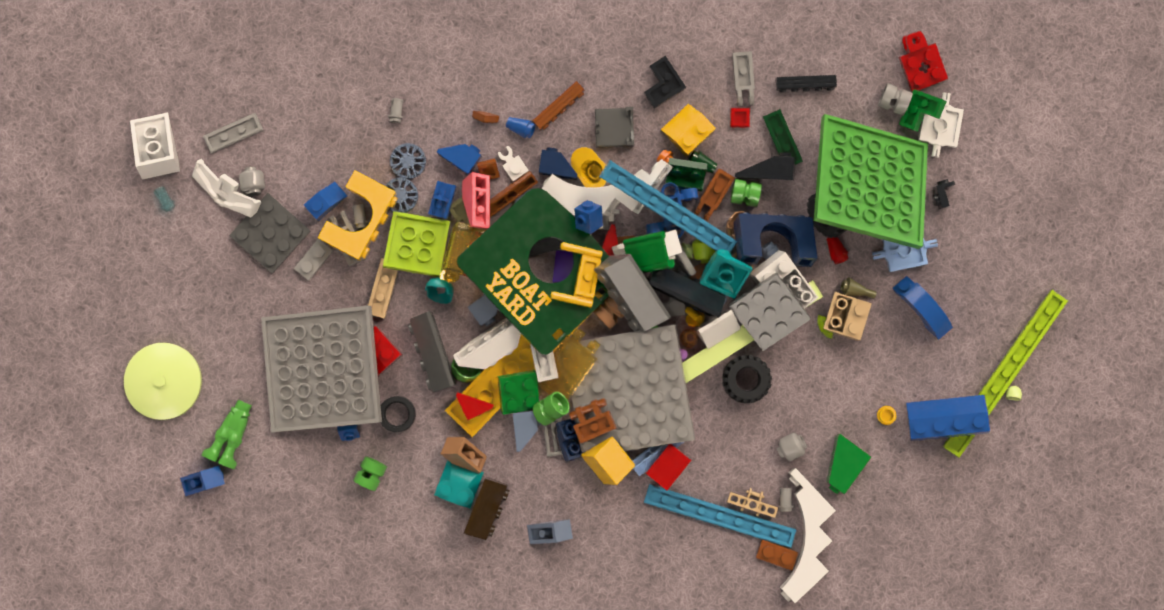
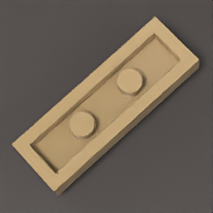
(382, 290)

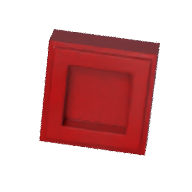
(739, 117)

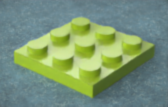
(416, 244)

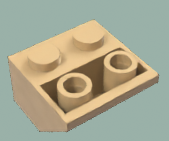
(847, 316)

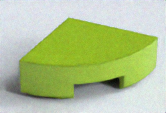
(821, 321)

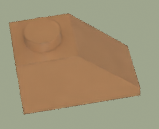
(463, 454)

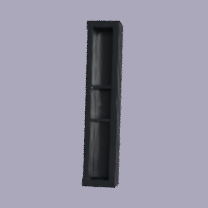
(806, 83)

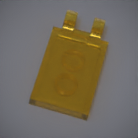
(572, 364)

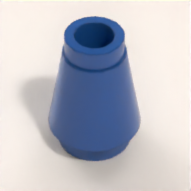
(521, 126)

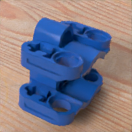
(683, 195)

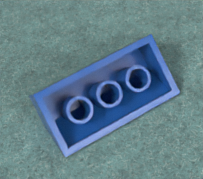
(948, 418)

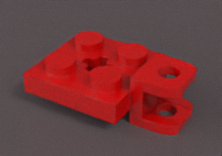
(917, 54)

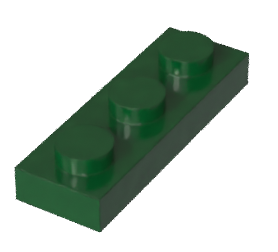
(781, 135)

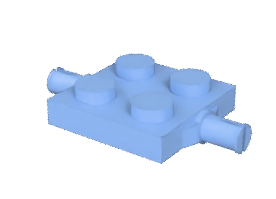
(902, 256)

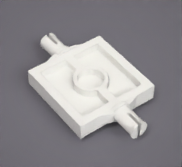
(944, 130)

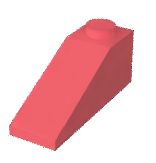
(477, 199)

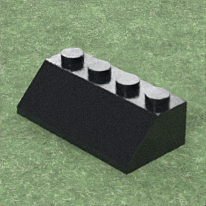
(687, 291)

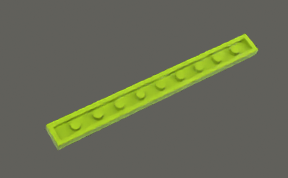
(1013, 361)

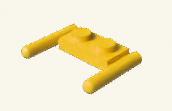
(586, 276)

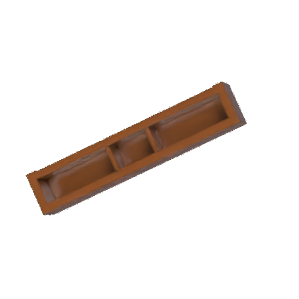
(558, 106)
(512, 192)

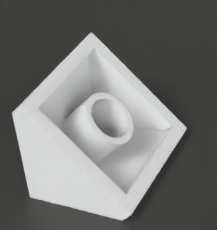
(718, 329)

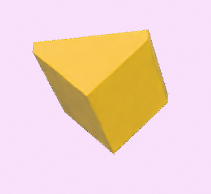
(608, 461)

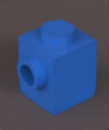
(588, 217)

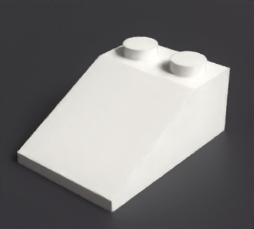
(154, 146)

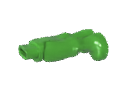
(232, 432)

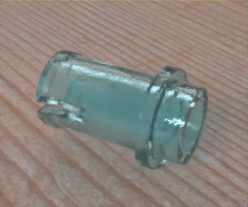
(164, 199)

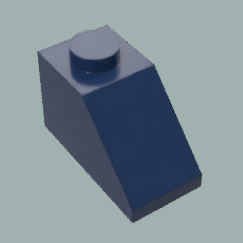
(555, 163)

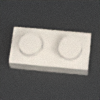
(544, 365)

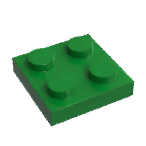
(518, 392)

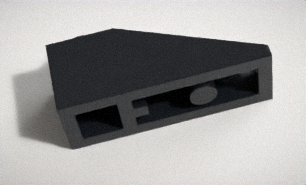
(775, 168)

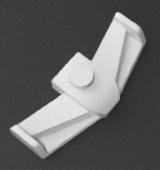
(224, 190)

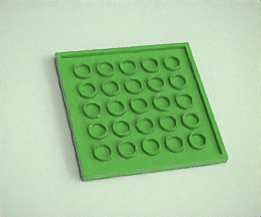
(871, 182)

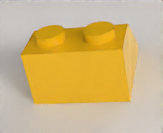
(688, 129)

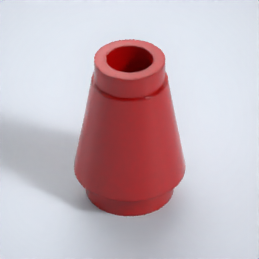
(837, 250)

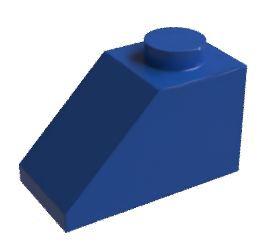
(461, 156)
(325, 201)
(202, 480)

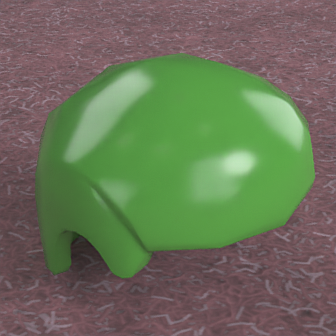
(463, 374)

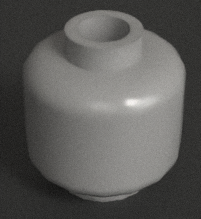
(251, 181)
(792, 446)

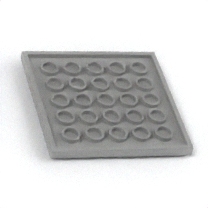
(321, 369)
(642, 387)

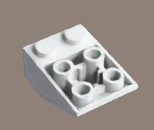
(783, 265)

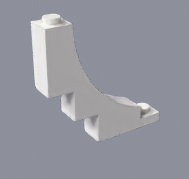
(609, 196)
(814, 512)

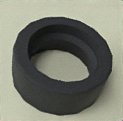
(411, 414)

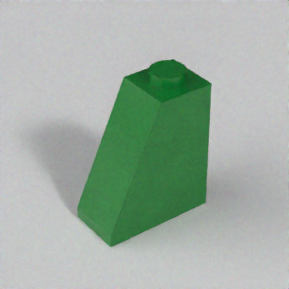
(845, 464)

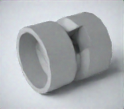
(901, 97)

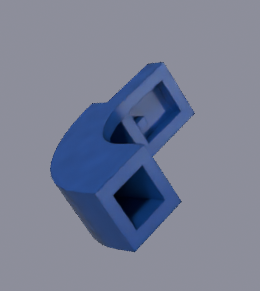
(925, 307)

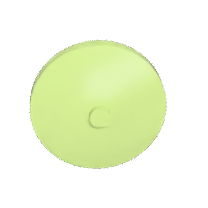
(162, 381)

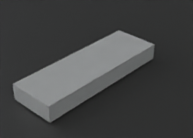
(233, 133)

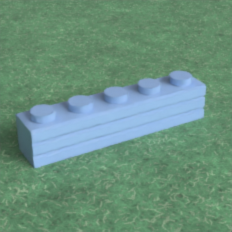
(648, 457)

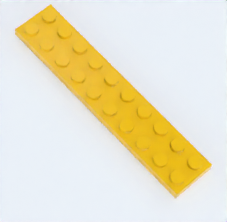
(486, 384)

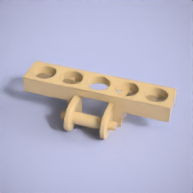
(758, 503)

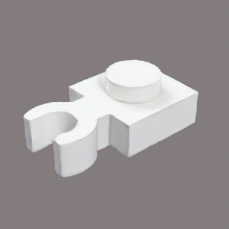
(514, 167)

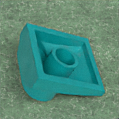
(725, 273)
(458, 485)

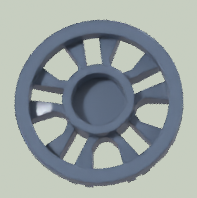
(407, 160)
(402, 194)

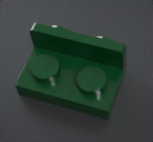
(687, 174)

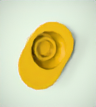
(588, 167)

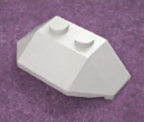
(489, 346)

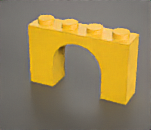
(357, 243)

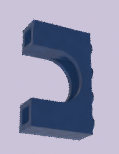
(796, 229)

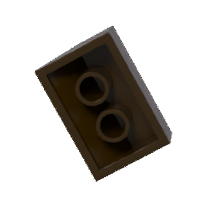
(486, 509)

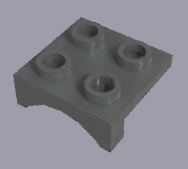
(614, 127)

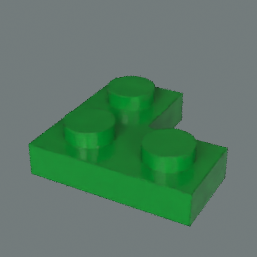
(919, 106)

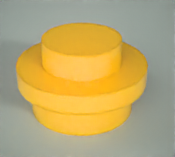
(886, 415)

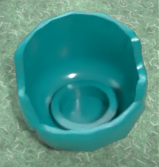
(432, 293)

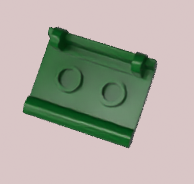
(649, 252)

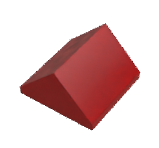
(668, 466)

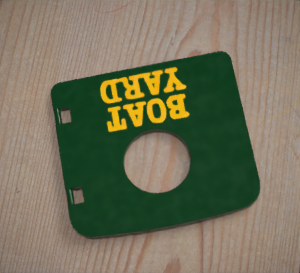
(502, 272)

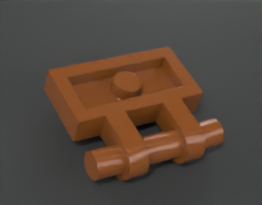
(594, 426)

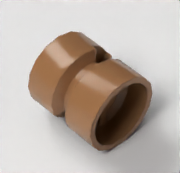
(608, 312)

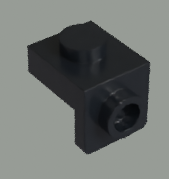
(940, 198)

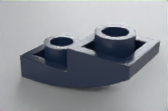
(568, 440)

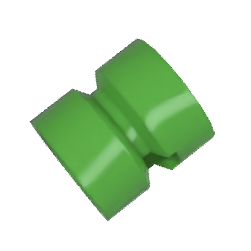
(746, 193)
(551, 408)
(373, 467)

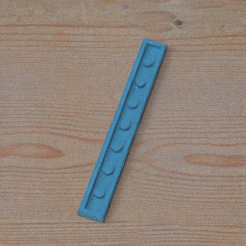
(666, 207)
(720, 516)

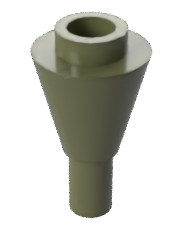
(852, 288)

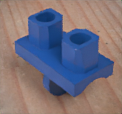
(442, 200)

